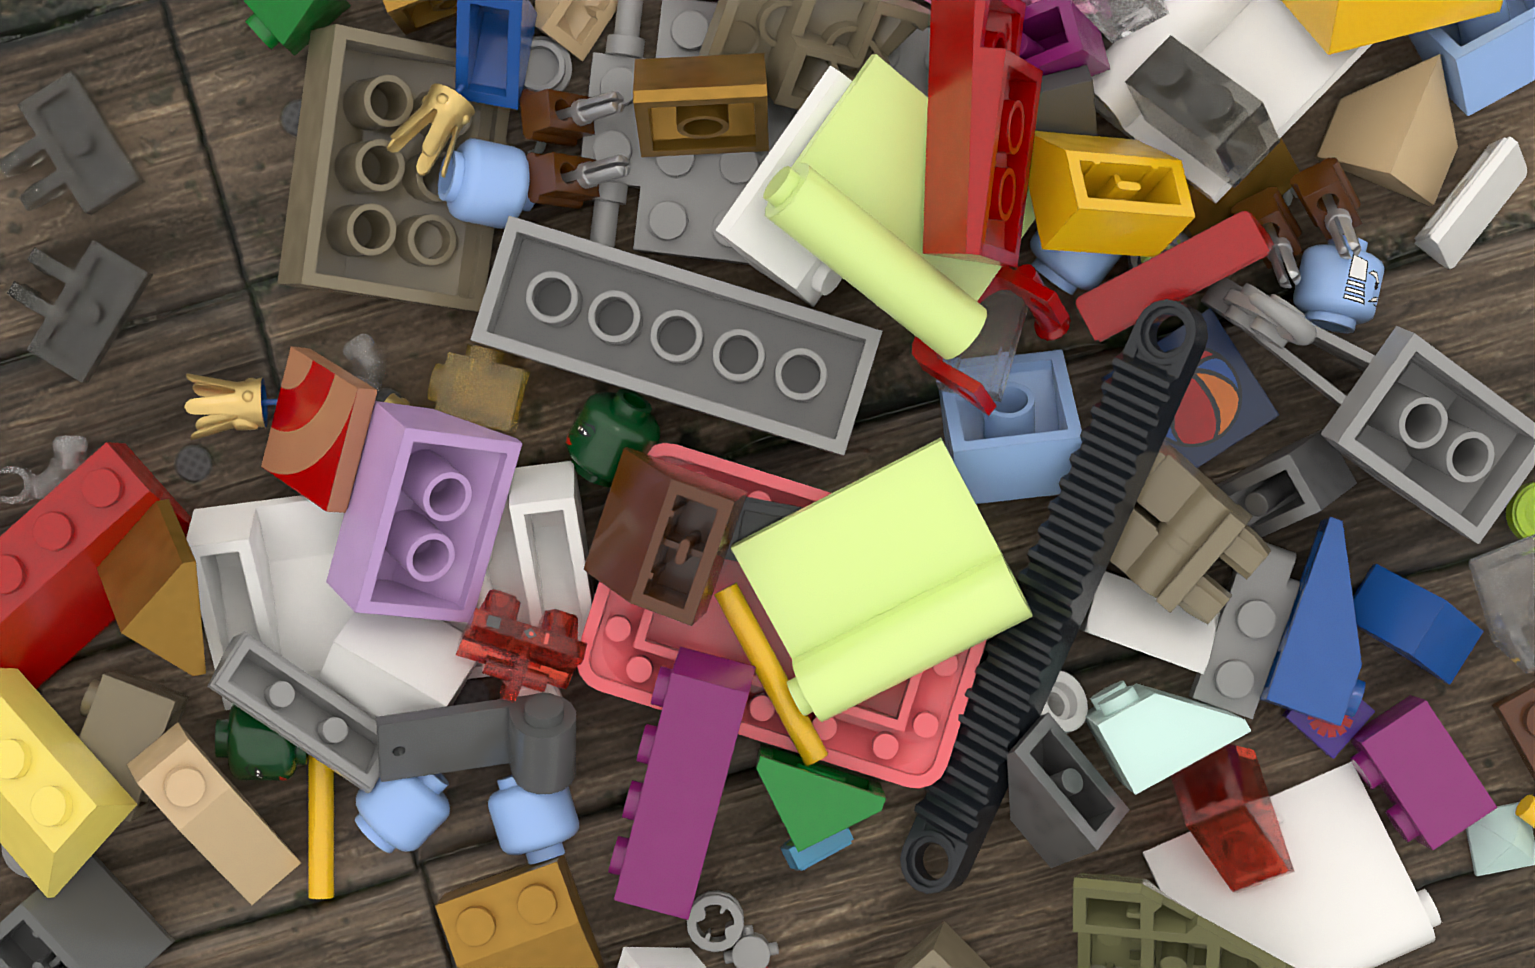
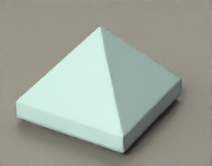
(1501, 842)

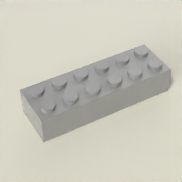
(676, 336)

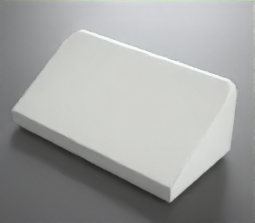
(1473, 202)
(1137, 621)

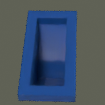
(493, 49)
(1414, 623)

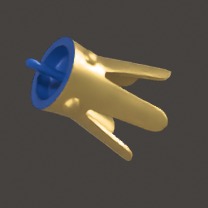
(447, 113)
(228, 405)

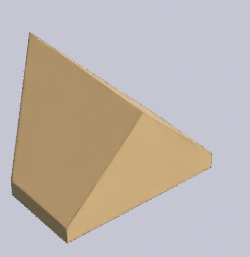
(1396, 132)

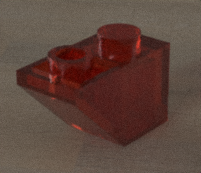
(1233, 817)

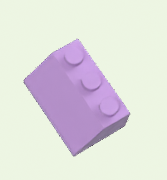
(422, 514)

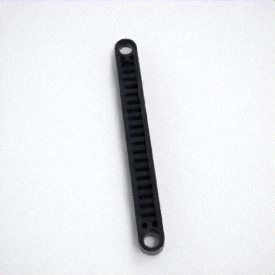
(1058, 588)

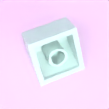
(1155, 732)

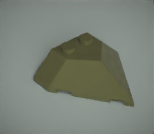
(1139, 926)

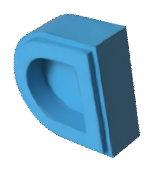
(816, 852)

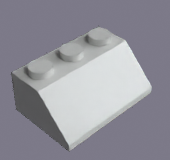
(758, 238)

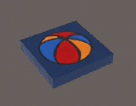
(1221, 400)

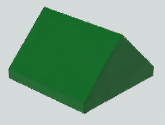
(817, 797)

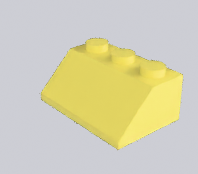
(52, 789)

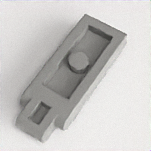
(1248, 635)

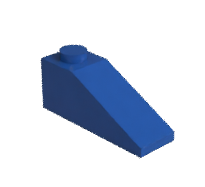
(1320, 645)

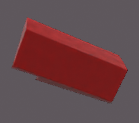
(978, 131)

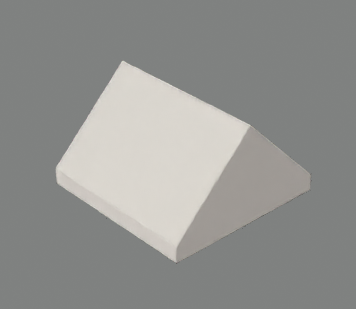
(396, 664)

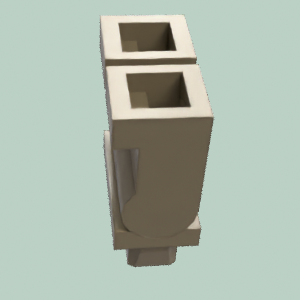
(1179, 533)

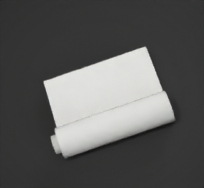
(1246, 40)
(1342, 903)

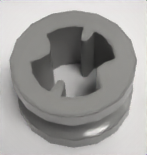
(733, 928)

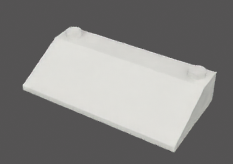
(271, 558)

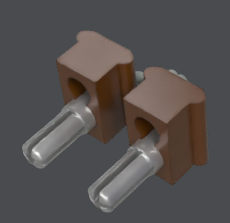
(562, 120)
(1329, 204)

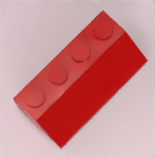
(51, 558)

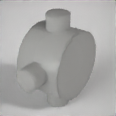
(751, 950)

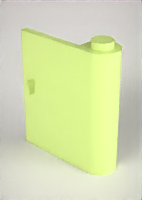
(861, 211)
(881, 581)

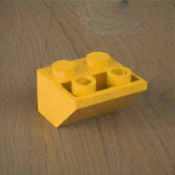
(1106, 195)

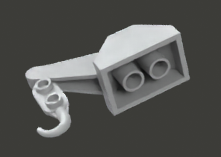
(1409, 417)

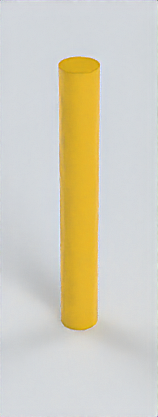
(770, 673)
(320, 830)

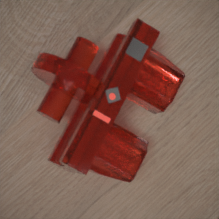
(520, 651)

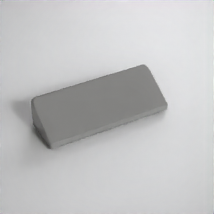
(299, 709)

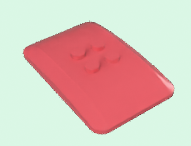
(893, 736)

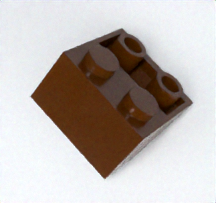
(664, 536)

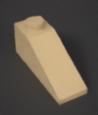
(212, 813)

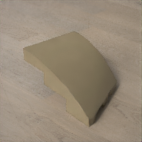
(810, 36)

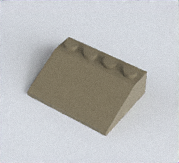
(364, 214)

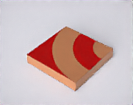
(319, 429)

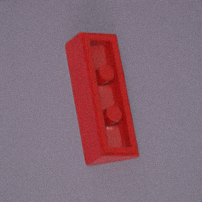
(1174, 274)

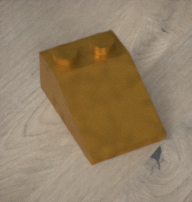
(520, 920)

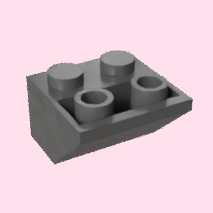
(84, 926)

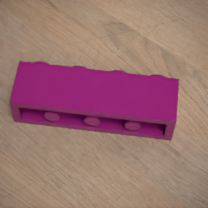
(683, 781)

